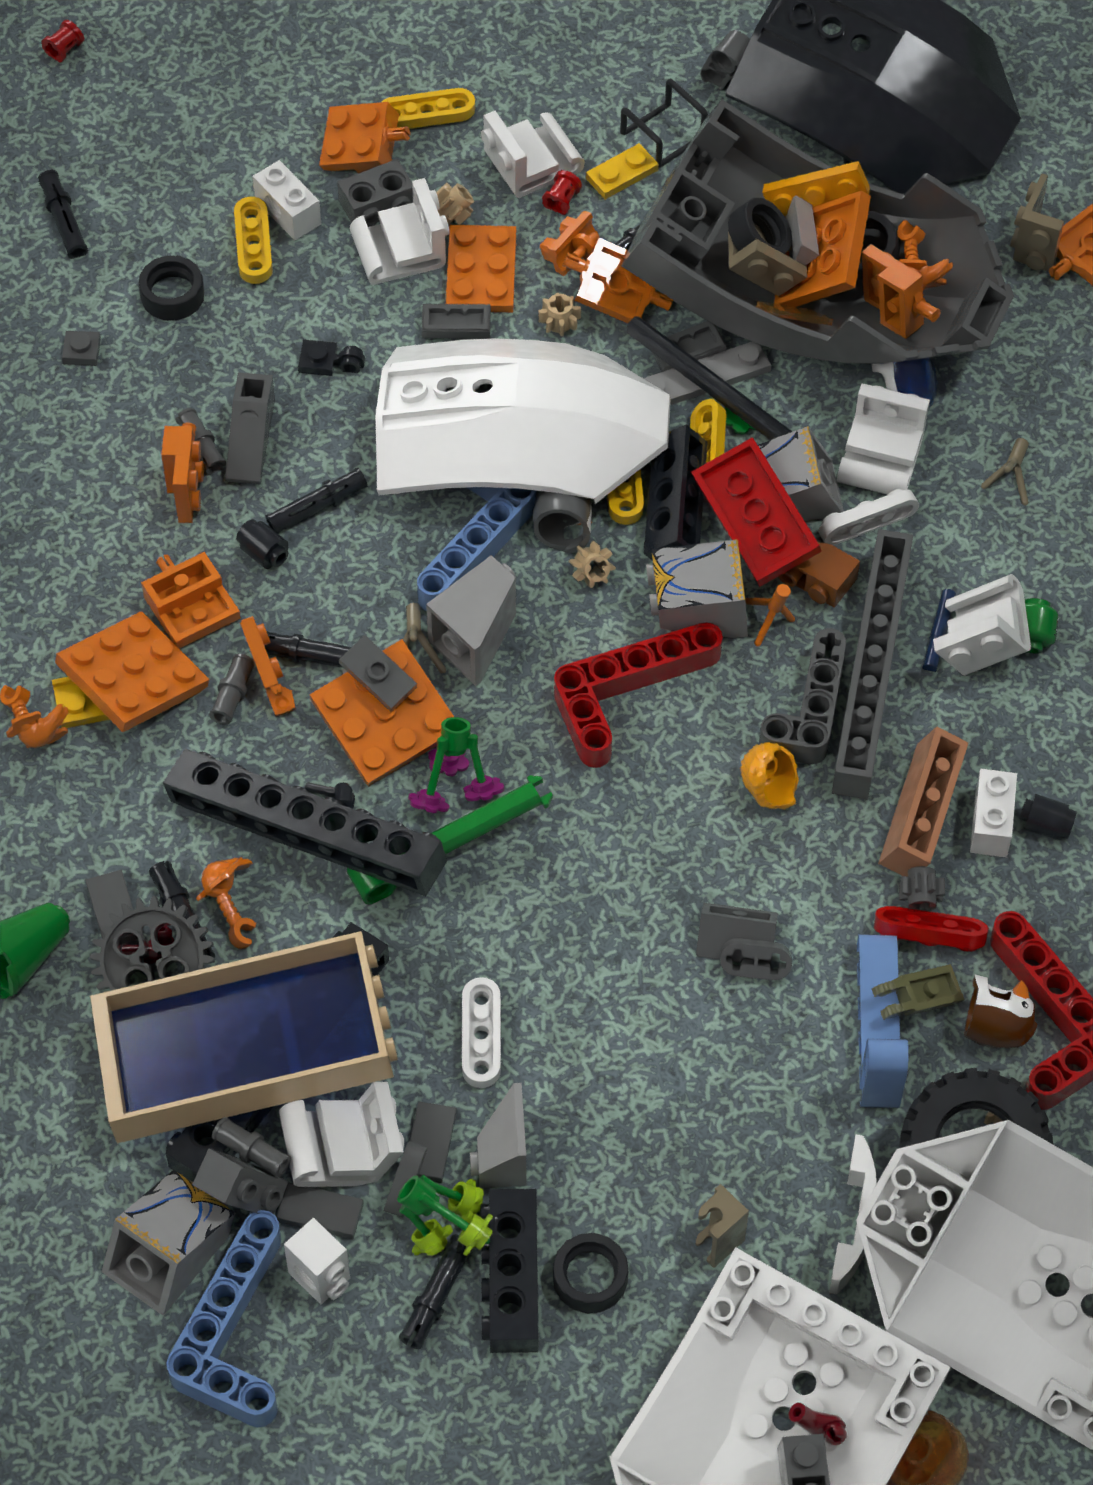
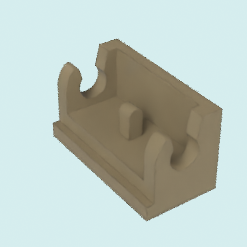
(726, 1224)

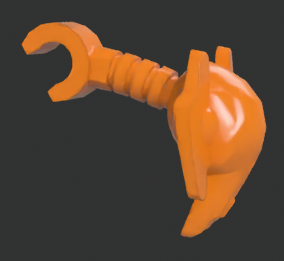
(931, 274)
(32, 729)
(217, 882)

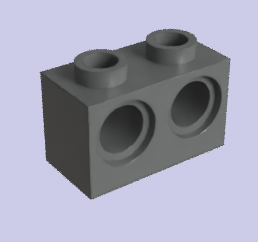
(375, 191)
(239, 1182)

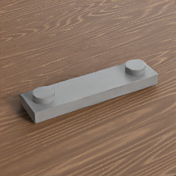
(731, 365)

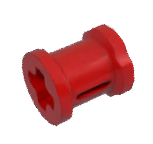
(63, 41)
(562, 192)

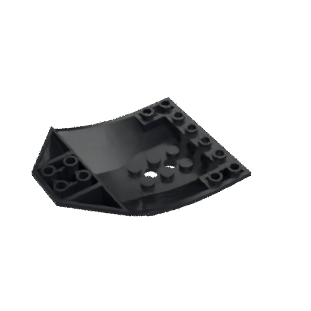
(908, 106)

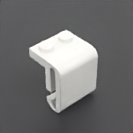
(528, 155)
(406, 240)
(883, 440)
(987, 626)
(342, 1139)

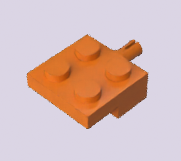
(360, 136)
(895, 292)
(183, 469)
(189, 599)

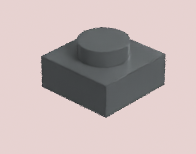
(81, 348)

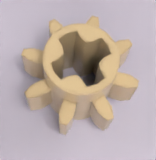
(455, 203)
(559, 313)
(582, 563)

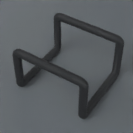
(625, 112)

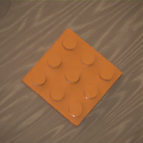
(840, 238)
(132, 671)
(370, 733)

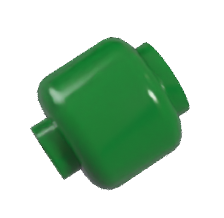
(1041, 623)

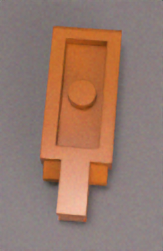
(269, 669)

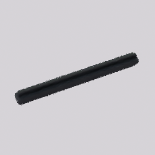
(706, 379)

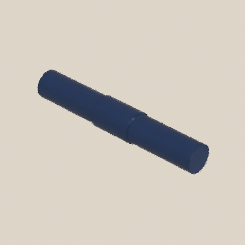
(938, 629)

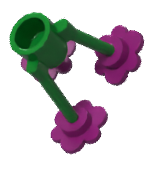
(449, 759)

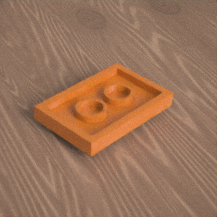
(481, 266)

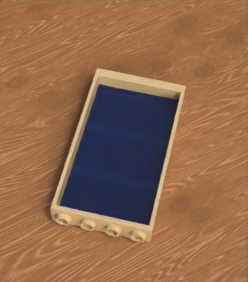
(242, 1036)

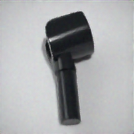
(341, 792)

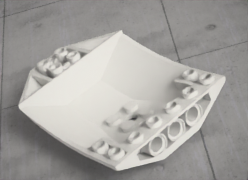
(547, 424)
(963, 1259)
(738, 1366)

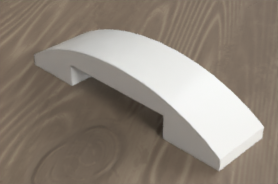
(861, 1174)

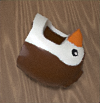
(1000, 1016)

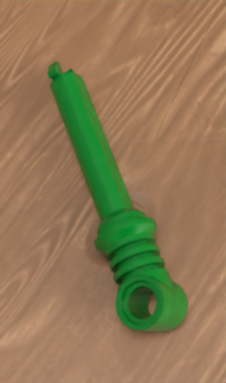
(464, 831)

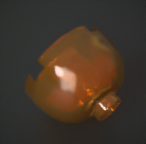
(934, 1455)

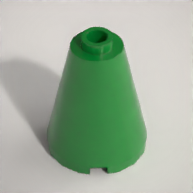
(27, 943)

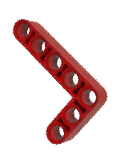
(624, 678)
(1059, 1007)

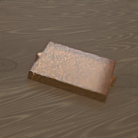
(794, 313)

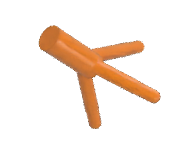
(775, 605)

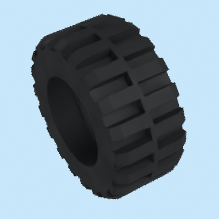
(972, 1091)

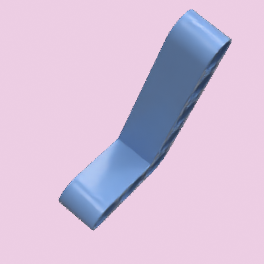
(482, 529)
(881, 1049)
(223, 1321)

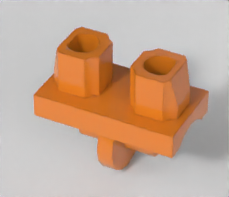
(576, 237)

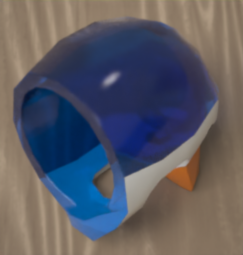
(910, 377)

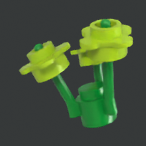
(465, 1199)

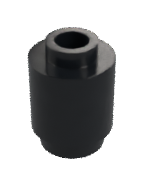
(262, 544)
(1047, 817)

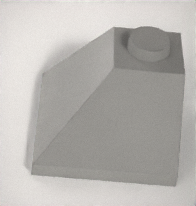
(502, 1145)

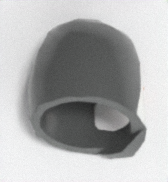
(548, 518)

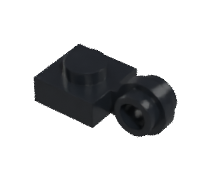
(321, 356)

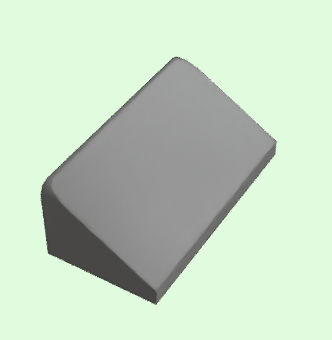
(803, 230)

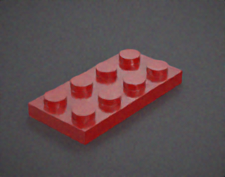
(756, 511)

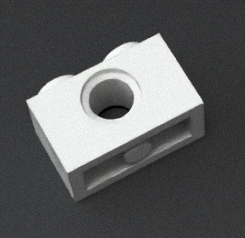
(287, 200)
(993, 813)
(318, 1262)

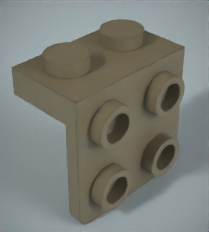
(1038, 234)
(766, 266)

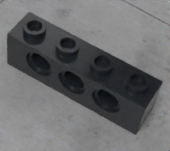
(674, 495)
(516, 1331)

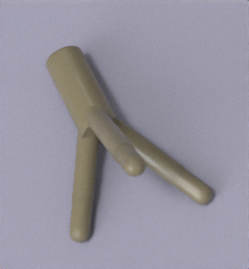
(1013, 464)
(414, 632)

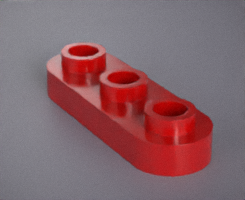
(931, 927)

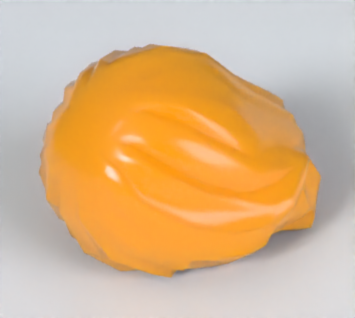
(770, 775)

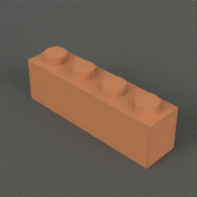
(923, 802)

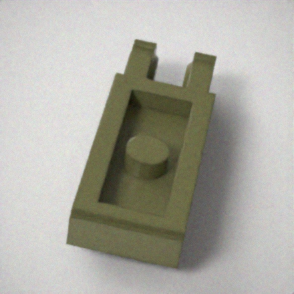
(921, 991)

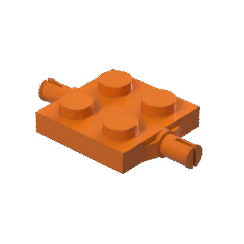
(1076, 247)
(610, 286)

